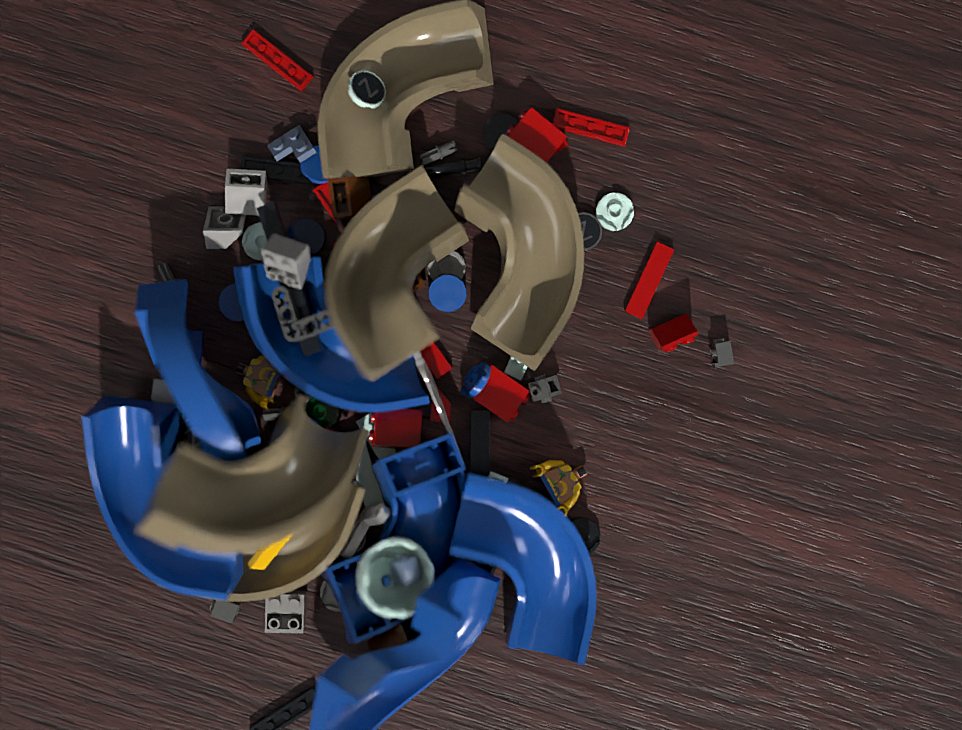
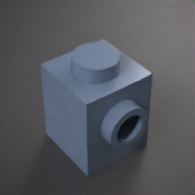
(404, 570)

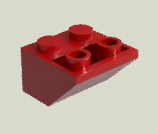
(673, 332)

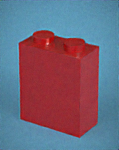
(536, 134)
(502, 395)
(396, 429)

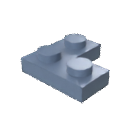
(292, 141)

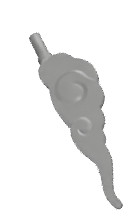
(432, 387)

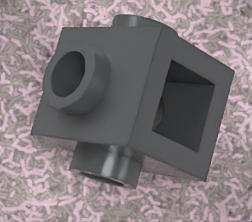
(540, 388)

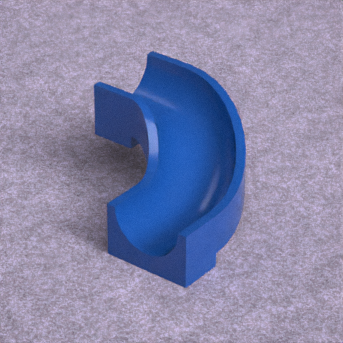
(327, 373)
(215, 414)
(125, 454)
(424, 498)
(541, 555)
(379, 683)

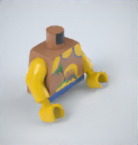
(260, 380)
(561, 482)

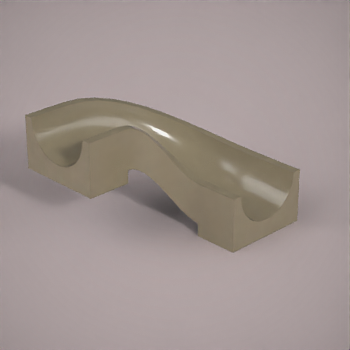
(416, 60)
(539, 249)
(375, 271)
(254, 501)
(304, 553)

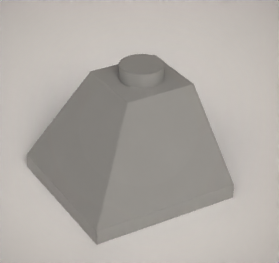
(222, 228)

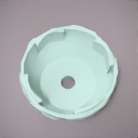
(391, 599)

